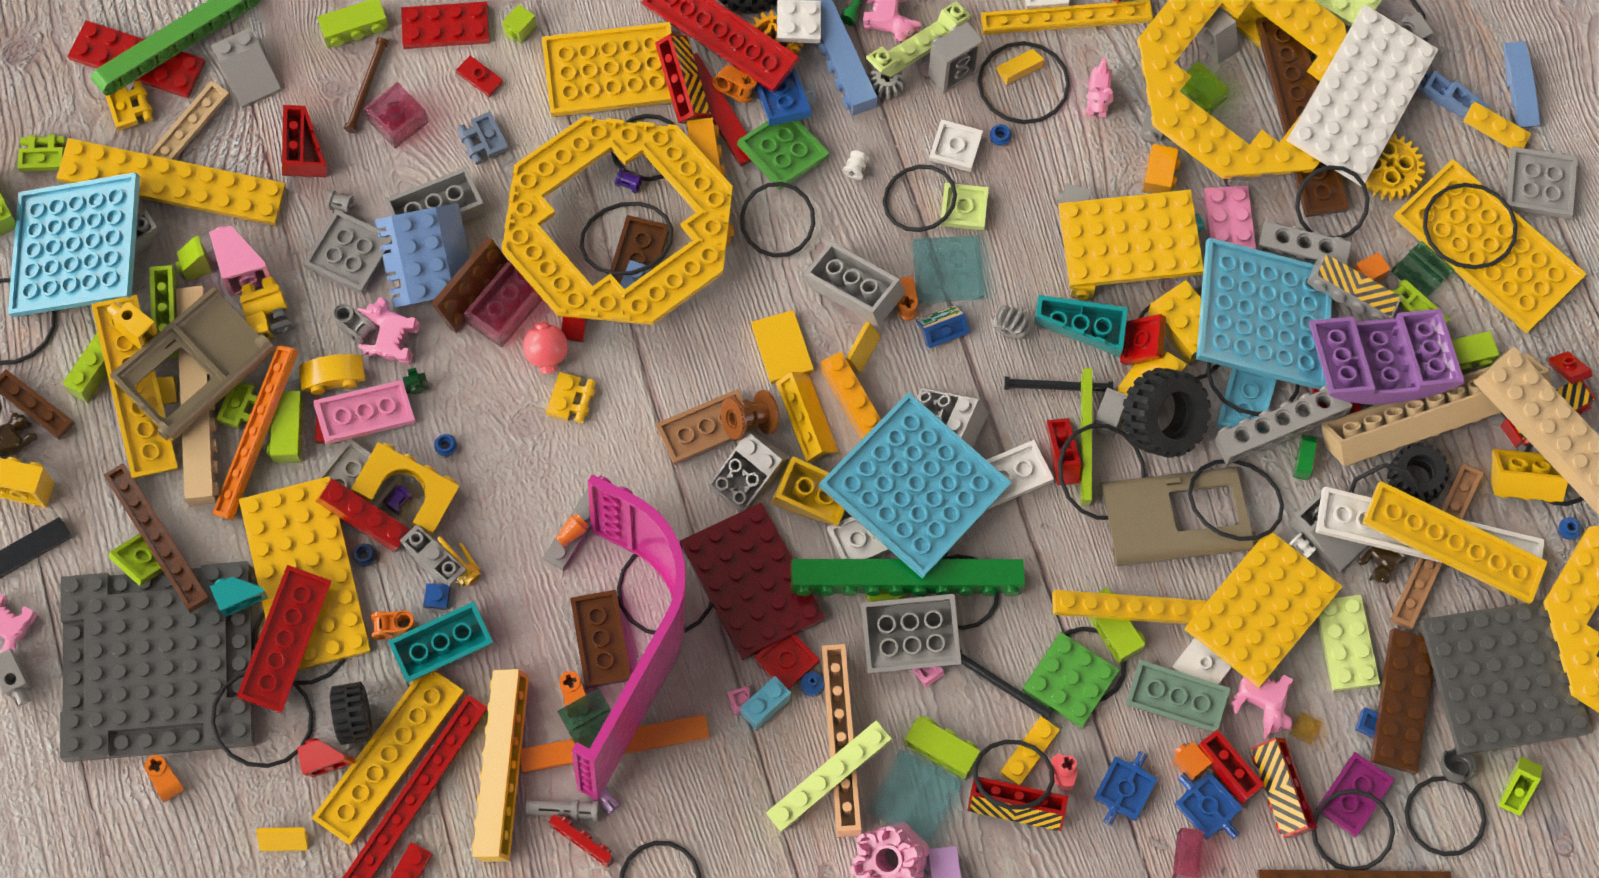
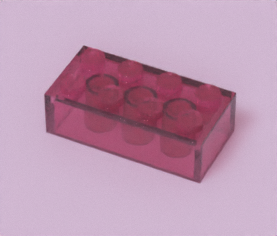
(503, 305)

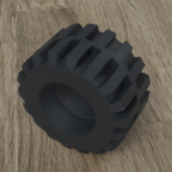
(1428, 460)
(350, 713)

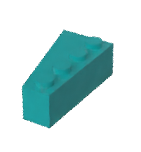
(1084, 321)

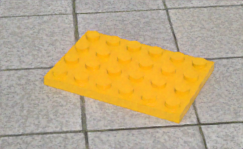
(605, 69)
(1130, 238)
(1263, 608)

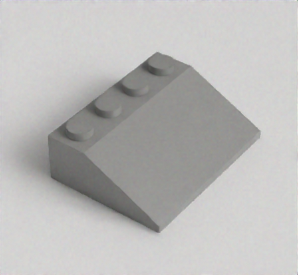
(911, 633)

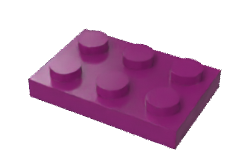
(1353, 810)

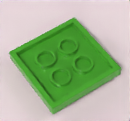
(783, 150)
(1070, 680)

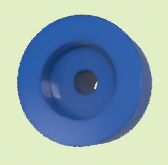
(812, 689)

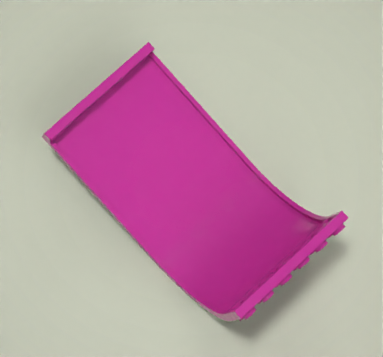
(643, 531)

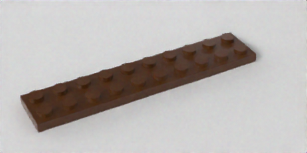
(1292, 89)

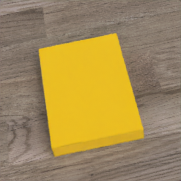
(781, 345)

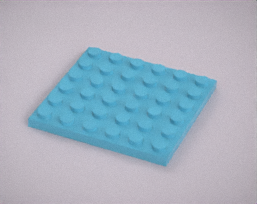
(74, 244)
(1260, 313)
(914, 484)

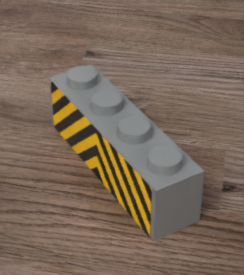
(1353, 289)

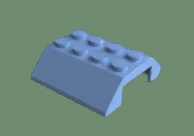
(425, 251)

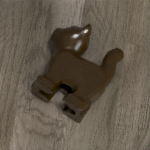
(9, 435)
(1386, 561)

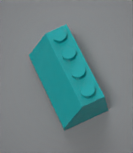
(440, 642)

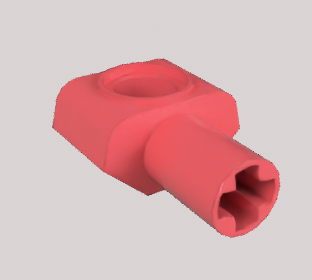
(1064, 771)

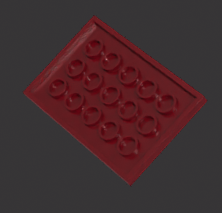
(749, 581)

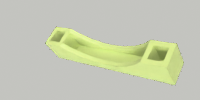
(829, 775)

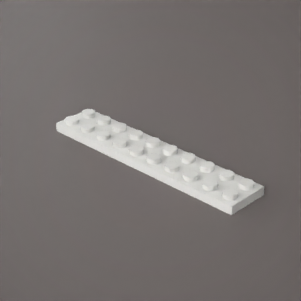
(1020, 465)
(1343, 514)

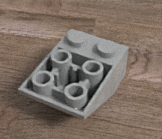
(958, 412)
(749, 470)
(1334, 550)

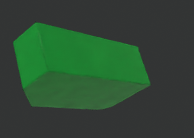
(1305, 457)

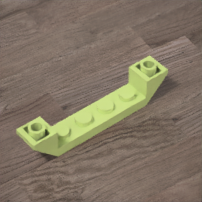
(918, 45)

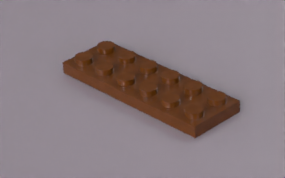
(1402, 703)

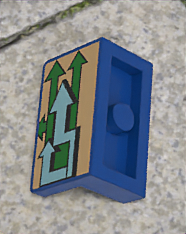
(943, 326)

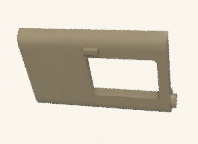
(215, 340)
(1145, 524)

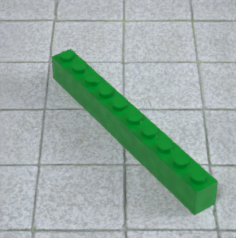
(896, 578)

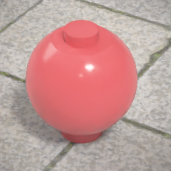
(545, 347)

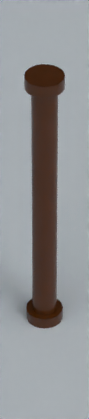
(382, 43)

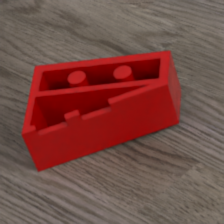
(299, 145)

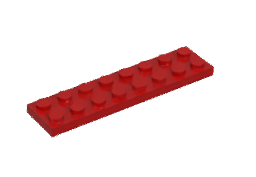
(729, 38)

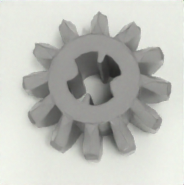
(889, 88)
(1011, 322)

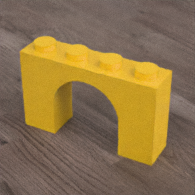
(387, 462)

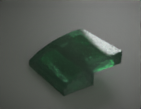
(1423, 269)
(585, 717)

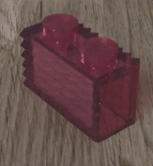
(1188, 853)

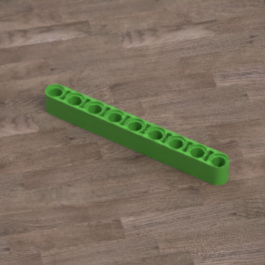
(167, 43)

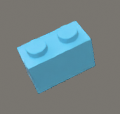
(765, 703)

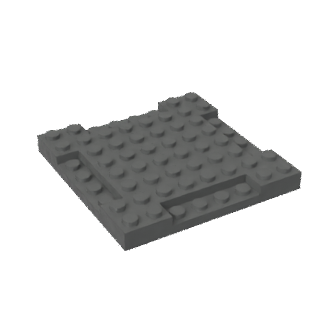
(149, 670)

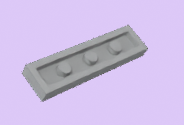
(558, 554)

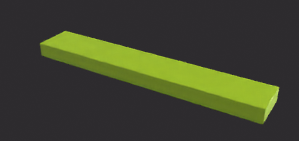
(1086, 438)

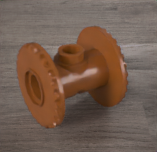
(740, 414)

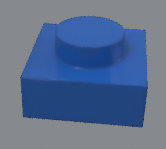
(436, 596)
(1367, 722)

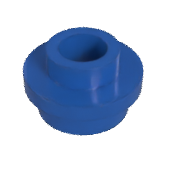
(1000, 129)
(442, 439)
(1565, 532)

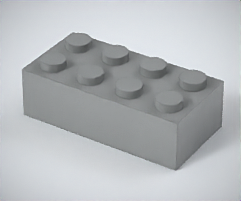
(445, 190)
(854, 283)

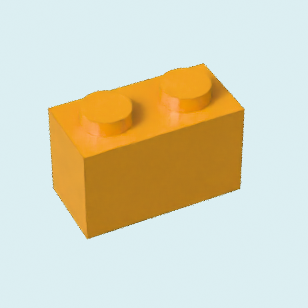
(1160, 169)

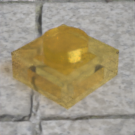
(1305, 728)

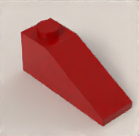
(1058, 433)

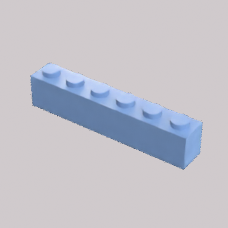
(844, 62)

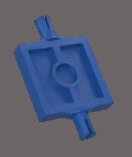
(1125, 788)
(1208, 806)

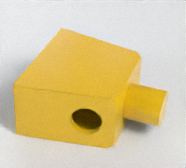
(132, 323)

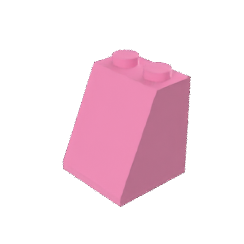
(237, 260)

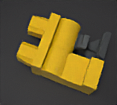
(266, 302)

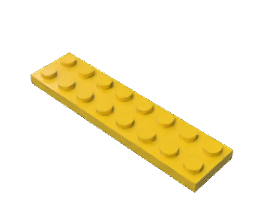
(144, 446)
(1454, 542)
(387, 756)

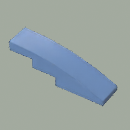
(1521, 83)
(1447, 94)

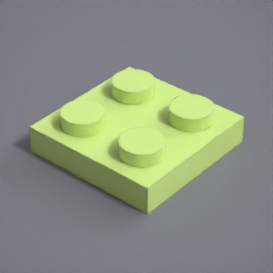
(969, 207)

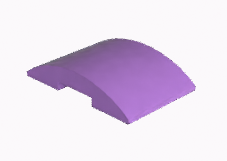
(1387, 357)

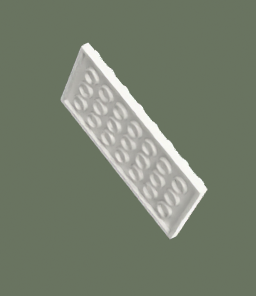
(1362, 94)

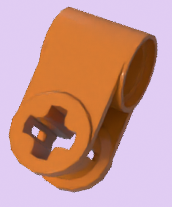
(734, 83)
(908, 299)
(388, 624)
(571, 694)
(164, 781)

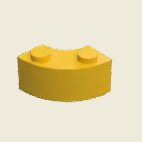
(331, 373)

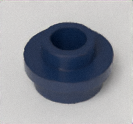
(364, 548)

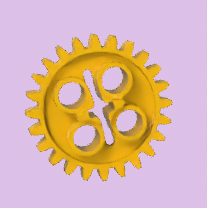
(1400, 154)

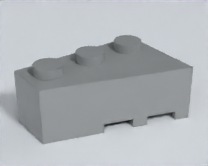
(1219, 36)

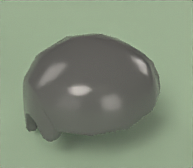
(1458, 768)

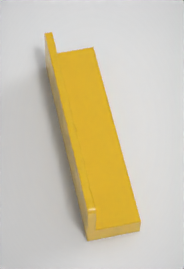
(806, 416)

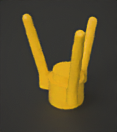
(472, 572)

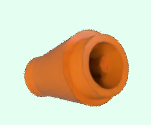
(572, 529)

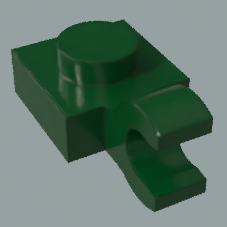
(415, 382)

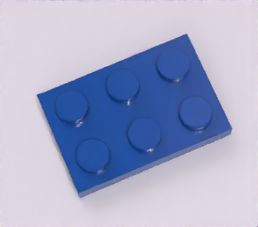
(786, 103)

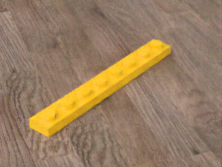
(1125, 607)

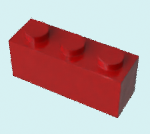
(1230, 767)

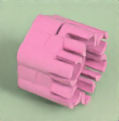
(907, 844)

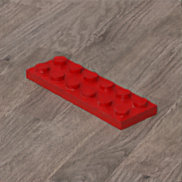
(100, 44)
(284, 639)

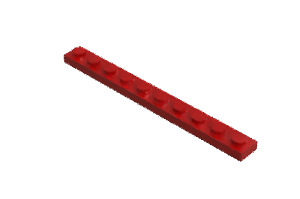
(417, 789)

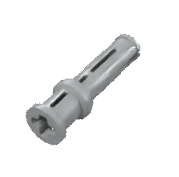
(575, 810)

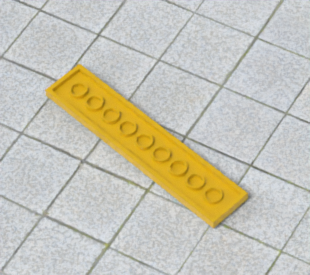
(177, 181)

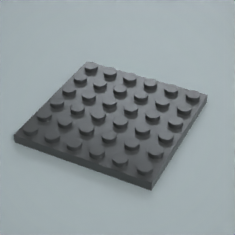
(1502, 678)

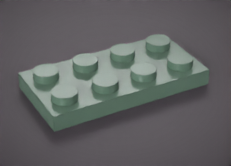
(1178, 696)

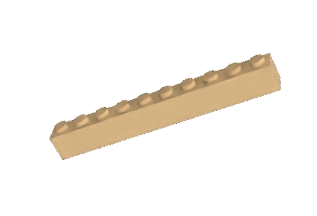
(198, 439)

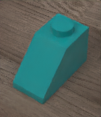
(235, 595)

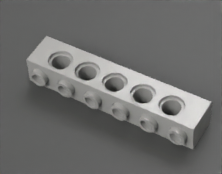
(1234, 450)

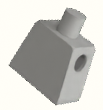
(12, 668)

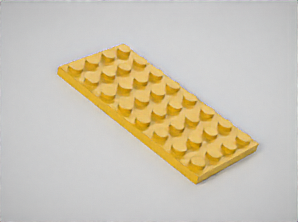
(1477, 230)
(296, 531)

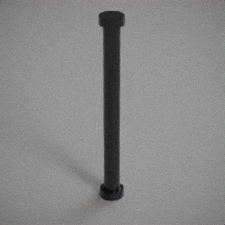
(1053, 385)
(1005, 686)

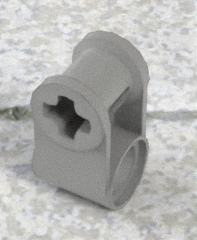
(355, 325)

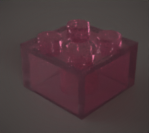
(396, 115)

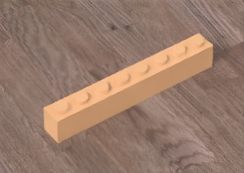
(839, 735)

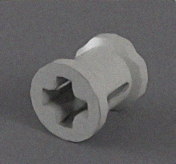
(340, 202)

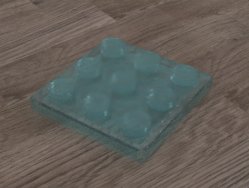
(947, 269)
(915, 795)

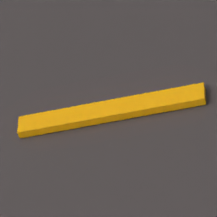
(1066, 17)

